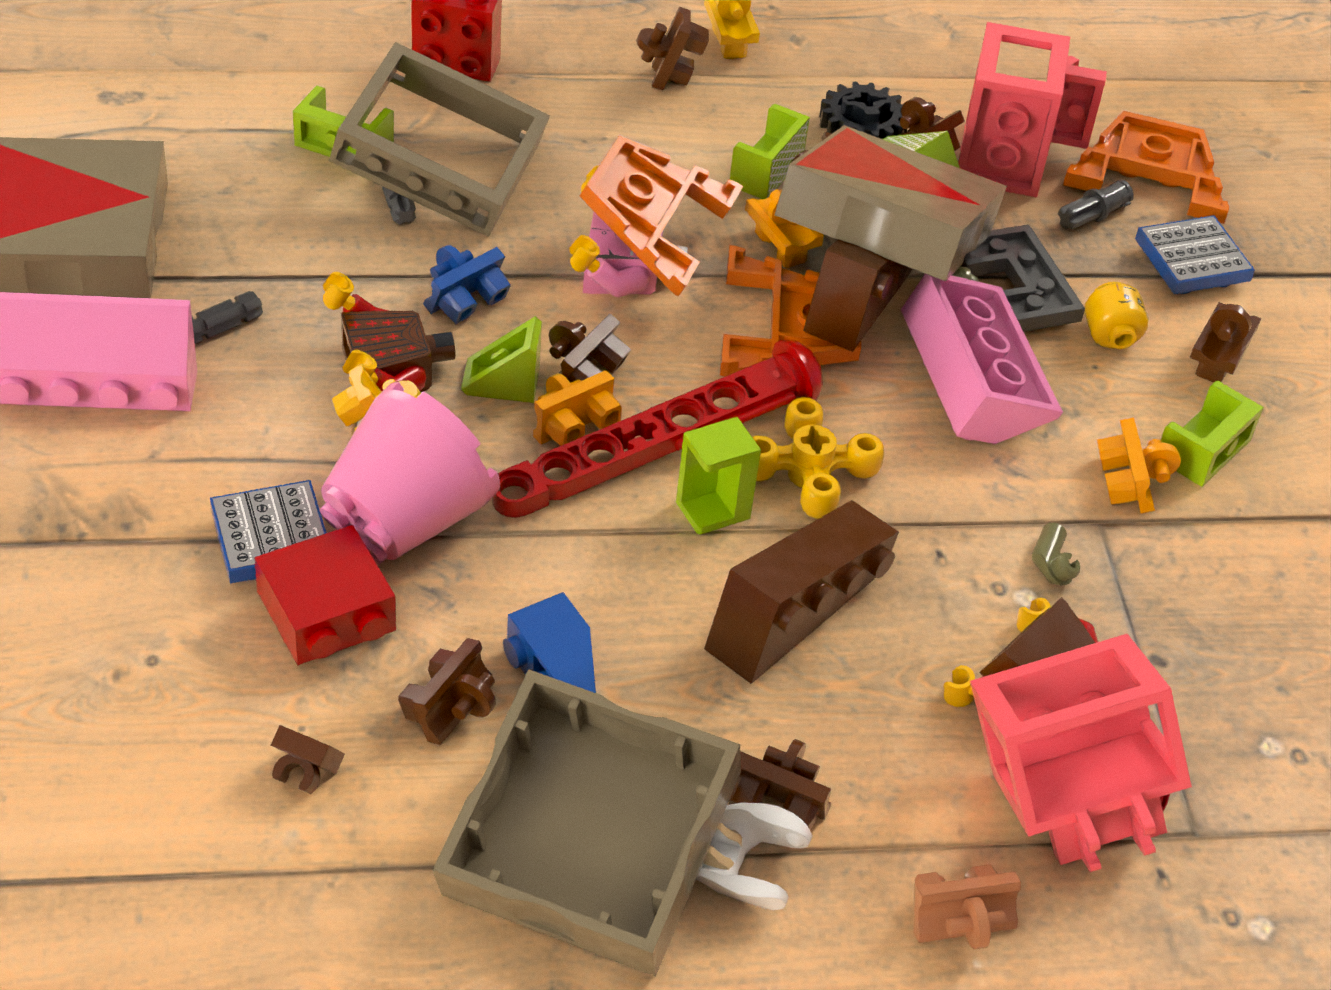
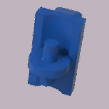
(462, 274)

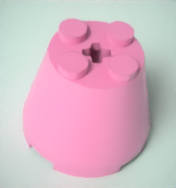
(406, 474)

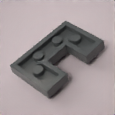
(1041, 291)

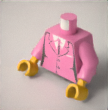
(609, 262)

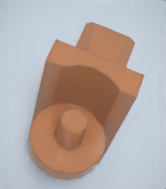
(965, 906)

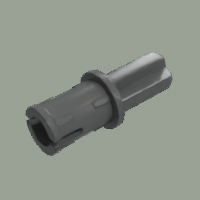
(1096, 204)

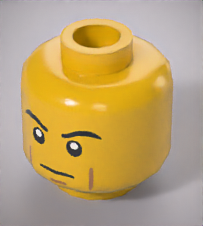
(1116, 315)

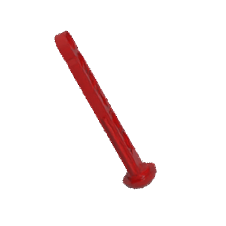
(757, 389)

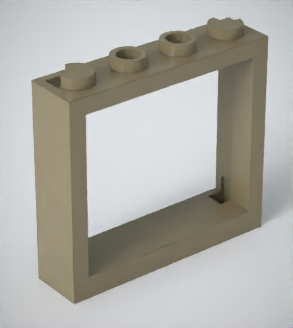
(420, 177)

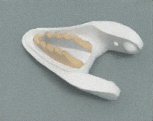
(738, 832)

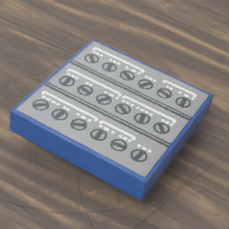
(1194, 254)
(263, 522)

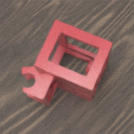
(1018, 117)
(1080, 746)

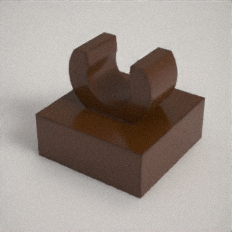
(306, 753)

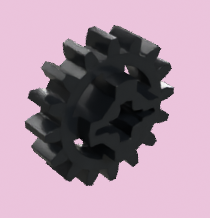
(862, 110)

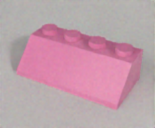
(96, 352)
(979, 359)

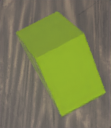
(507, 366)

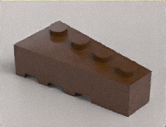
(851, 293)
(796, 587)

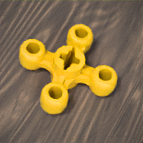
(816, 455)

